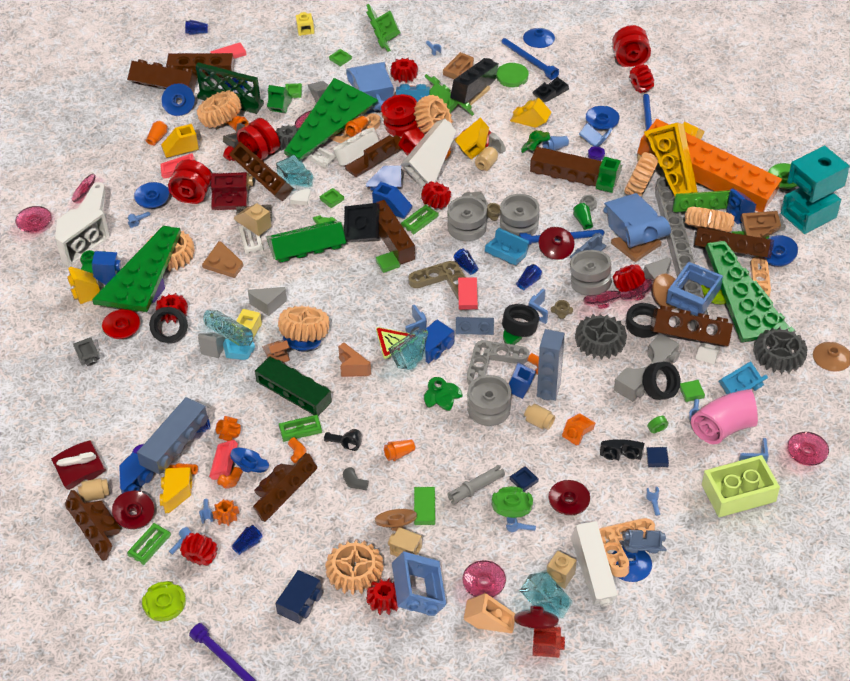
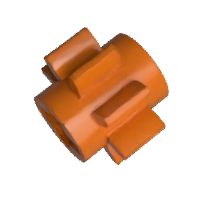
(228, 428)
(225, 512)

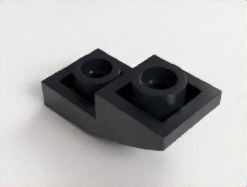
(549, 91)
(615, 448)

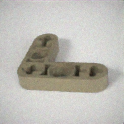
(443, 274)

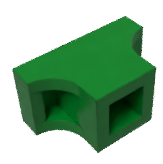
(278, 99)
(608, 174)

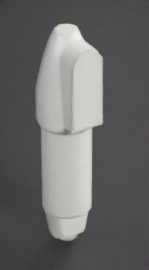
(81, 459)

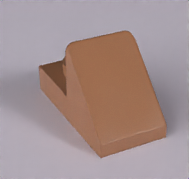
(277, 350)
(352, 362)

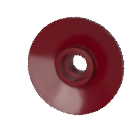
(554, 249)
(569, 490)
(133, 501)
(536, 618)

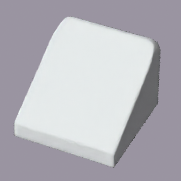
(708, 352)

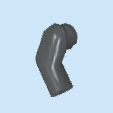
(352, 480)

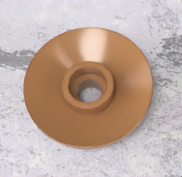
(660, 289)
(835, 361)
(395, 518)

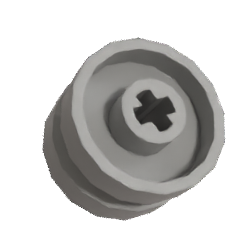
(519, 214)
(467, 218)
(590, 272)
(489, 400)

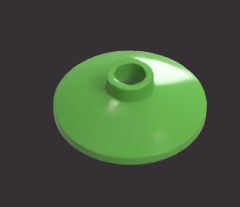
(782, 171)

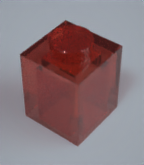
(548, 642)

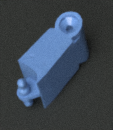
(373, 81)
(635, 220)

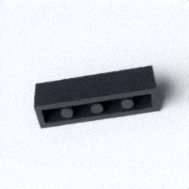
(474, 80)

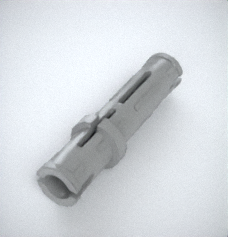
(469, 488)

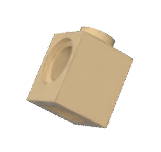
(404, 541)
(562, 568)

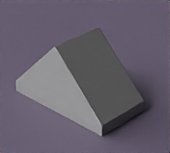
(656, 268)
(267, 299)
(211, 344)

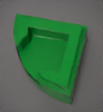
(510, 339)

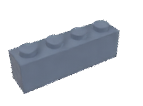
(550, 364)
(172, 435)

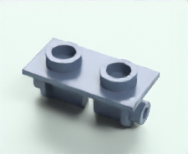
(594, 243)
(475, 325)
(634, 541)

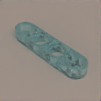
(228, 325)

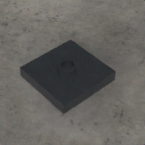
(361, 222)

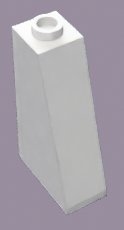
(429, 154)
(594, 563)

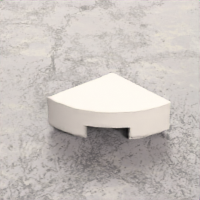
(301, 197)

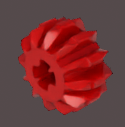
(404, 70)
(641, 78)
(436, 195)
(629, 278)
(172, 301)
(198, 549)
(382, 596)

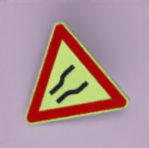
(388, 338)

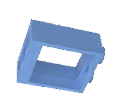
(688, 301)
(429, 569)

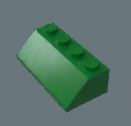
(306, 239)

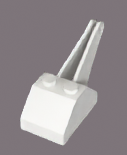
(82, 227)

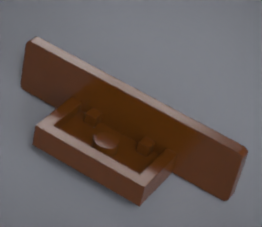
(374, 155)
(281, 485)
(94, 522)

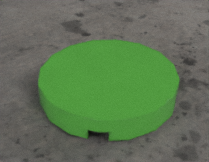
(512, 74)
(512, 502)

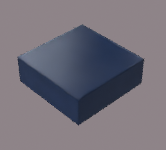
(657, 457)
(524, 478)

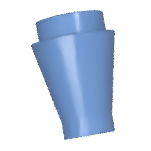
(556, 142)

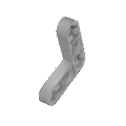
(490, 353)

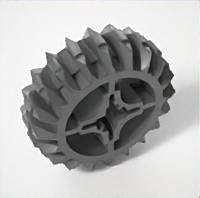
(600, 336)
(780, 353)

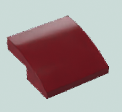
(229, 190)
(75, 474)

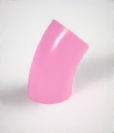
(725, 416)

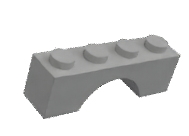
(629, 381)

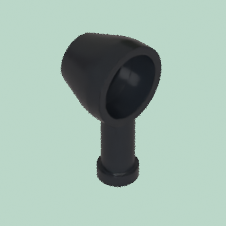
(353, 437)

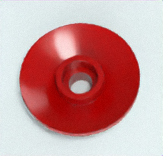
(121, 323)

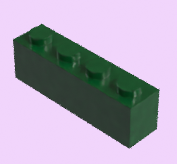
(293, 386)

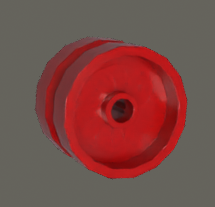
(631, 46)
(399, 114)
(259, 137)
(190, 181)

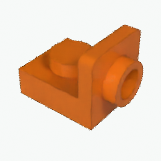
(577, 427)

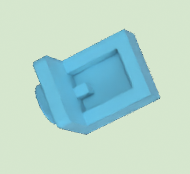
(237, 352)

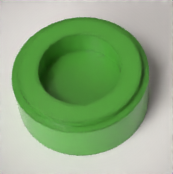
(657, 424)

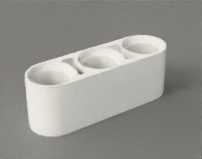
(353, 147)

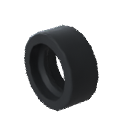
(154, 325)
(519, 328)
(636, 329)
(650, 384)

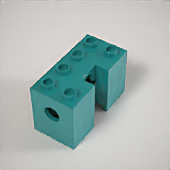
(814, 201)

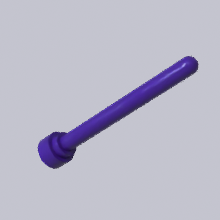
(200, 634)

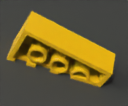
(673, 156)

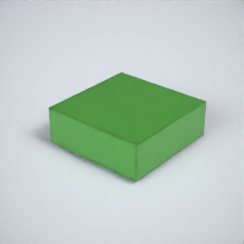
(340, 57)
(294, 90)
(331, 198)
(387, 262)
(692, 390)

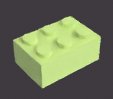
(740, 486)

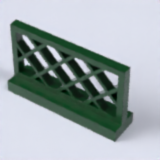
(248, 103)

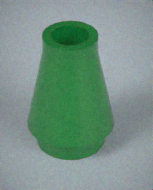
(583, 215)

